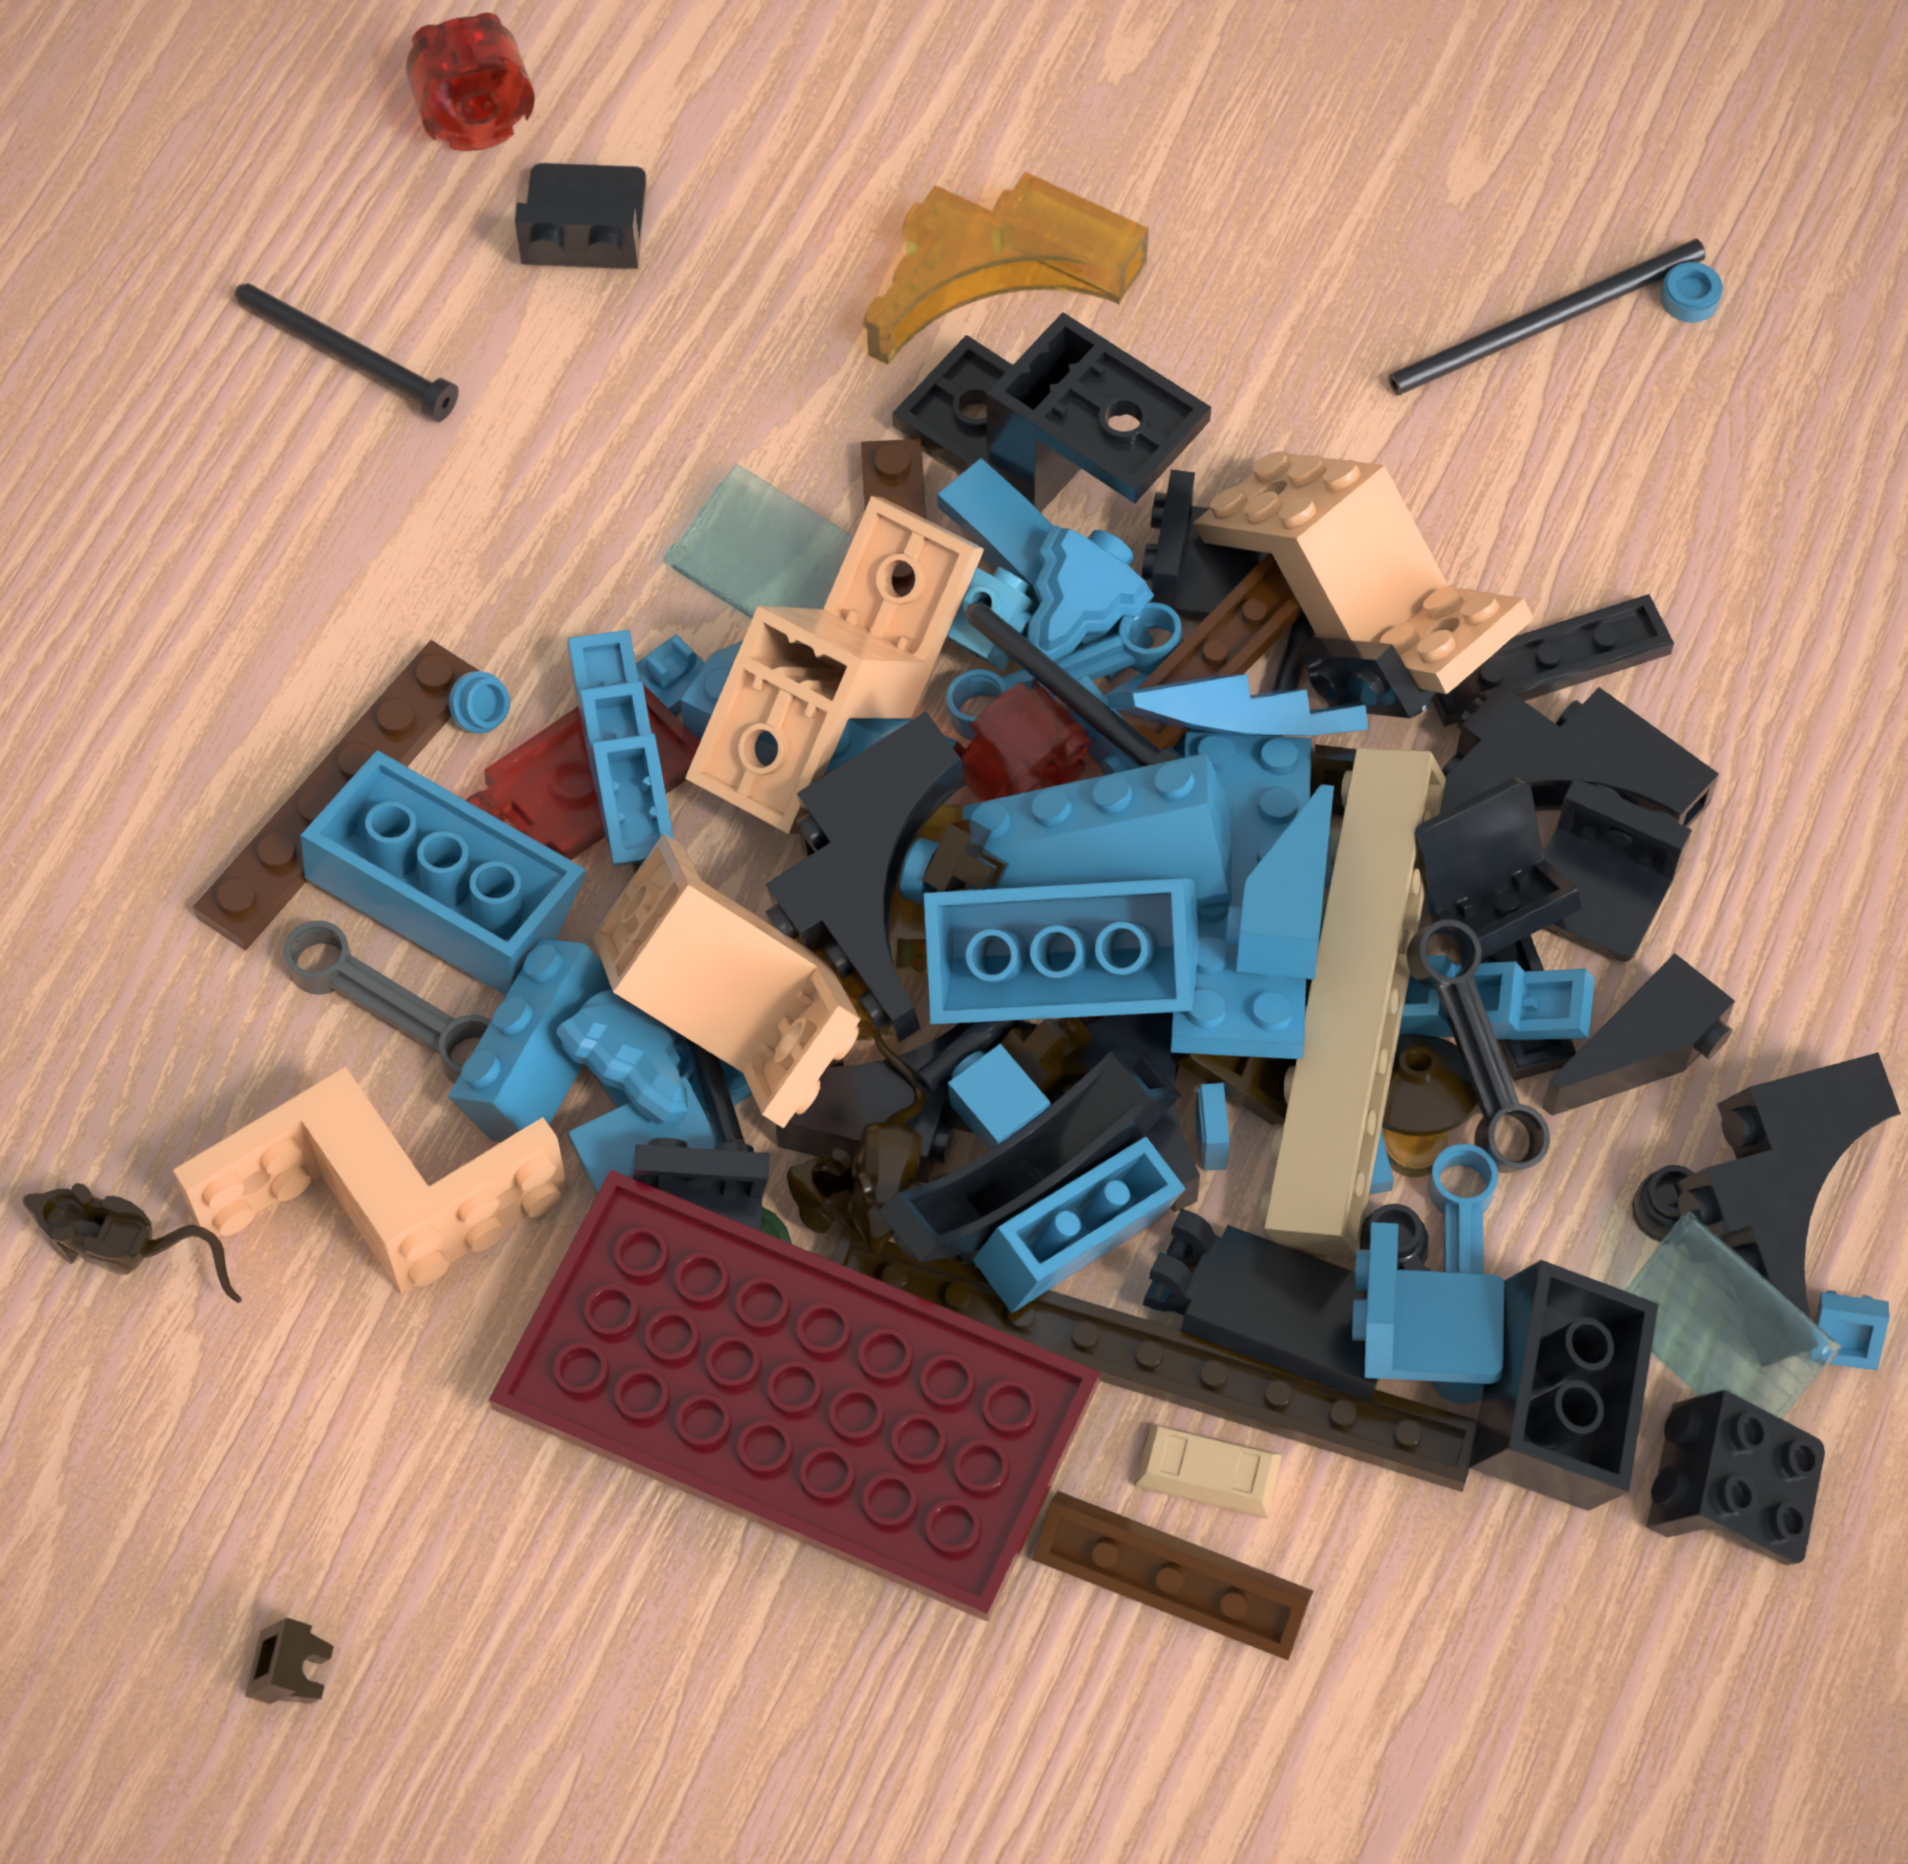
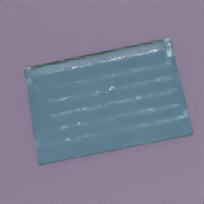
(760, 547)
(1727, 1323)

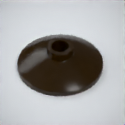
(1427, 1087)

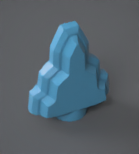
(1082, 589)
(629, 1054)

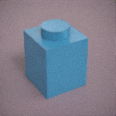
(994, 1095)

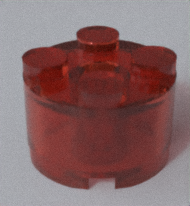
(469, 81)
(1023, 744)

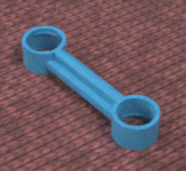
(1091, 660)
(1463, 1235)

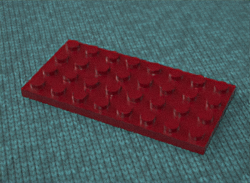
(797, 1393)

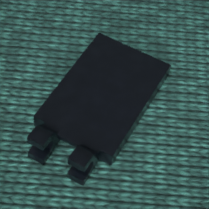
(1263, 1302)

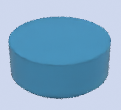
(1691, 292)
(914, 868)

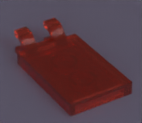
(549, 784)

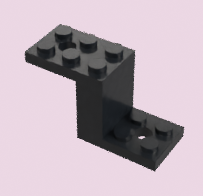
(1054, 413)

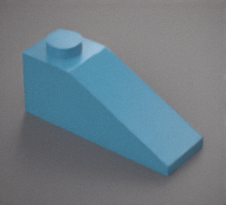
(1284, 898)

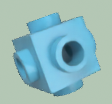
(1007, 598)

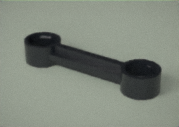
(1478, 1044)

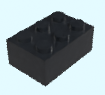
(1568, 1387)

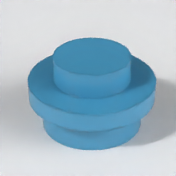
(478, 702)

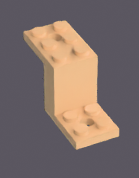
(1362, 564)
(819, 667)
(726, 981)
(403, 1221)

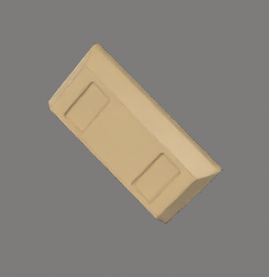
(1208, 1470)

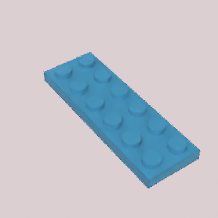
(1232, 1009)

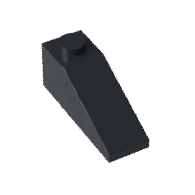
(1647, 1039)

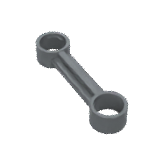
(379, 994)

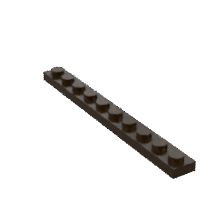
(1191, 1370)

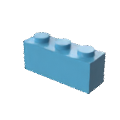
(520, 1061)
(1078, 1224)

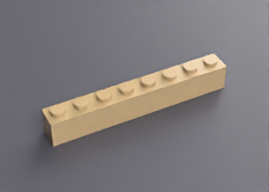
(1353, 1006)

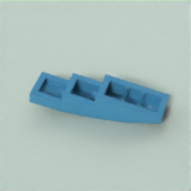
(1007, 530)
(1226, 707)
(619, 745)
(1516, 1002)

